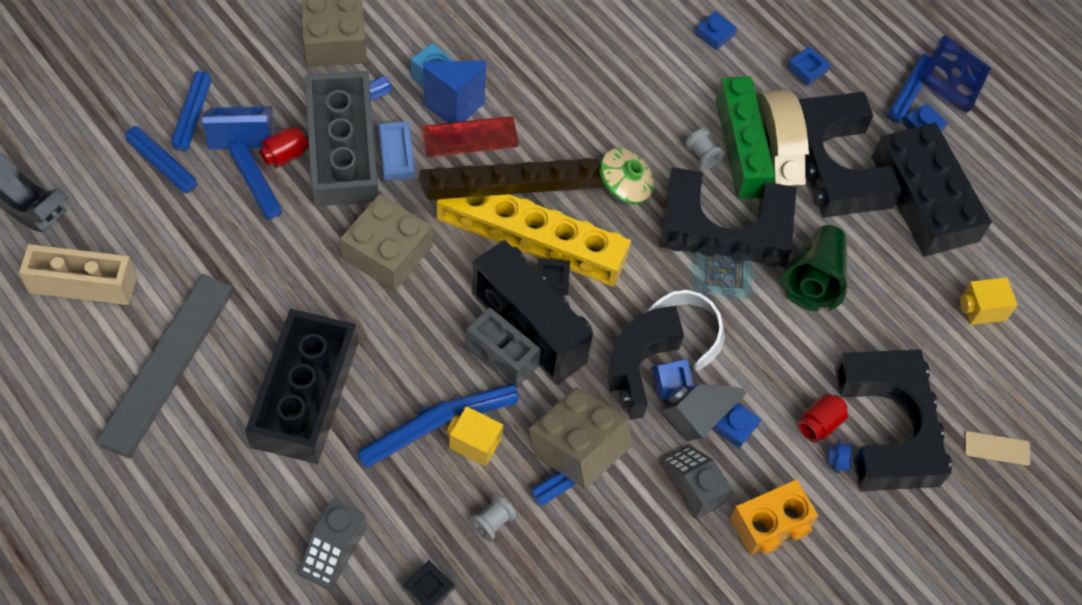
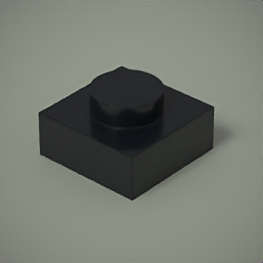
(556, 274)
(428, 585)

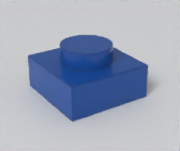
(715, 30)
(808, 66)
(923, 116)
(671, 376)
(737, 425)

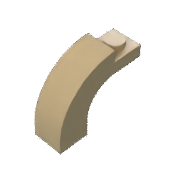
(787, 135)

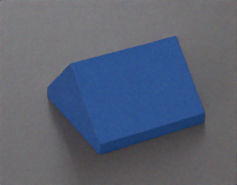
(454, 88)
(232, 124)

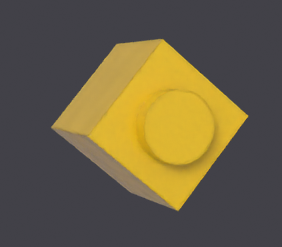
(988, 301)
(474, 435)

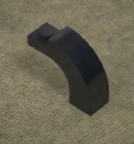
(27, 201)
(644, 336)

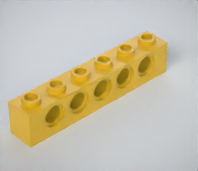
(540, 242)

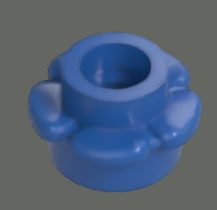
(840, 456)

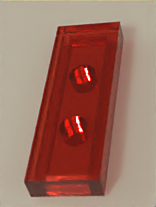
(469, 136)

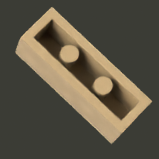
(78, 274)

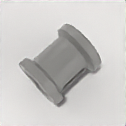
(705, 148)
(493, 517)

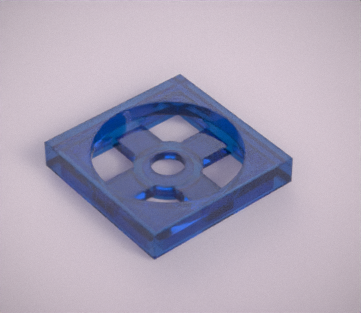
(948, 88)

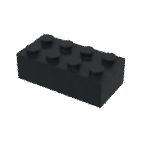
(935, 191)
(530, 305)
(302, 386)

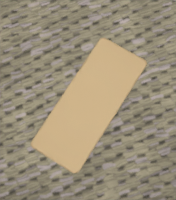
(997, 448)

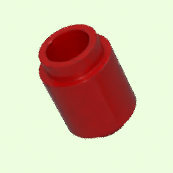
(283, 147)
(823, 417)

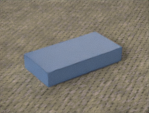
(396, 150)

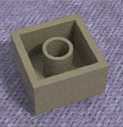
(333, 32)
(386, 242)
(581, 437)

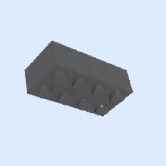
(341, 138)

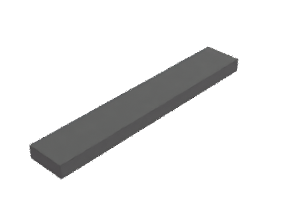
(165, 367)

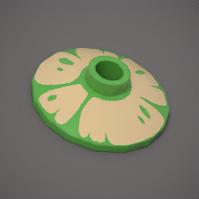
(626, 176)

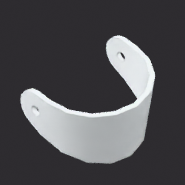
(697, 299)

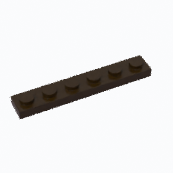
(510, 178)

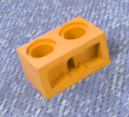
(769, 511)

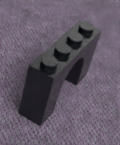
(835, 187)
(690, 230)
(904, 379)

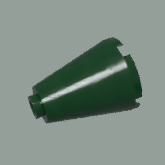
(818, 271)

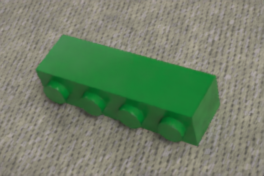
(744, 136)

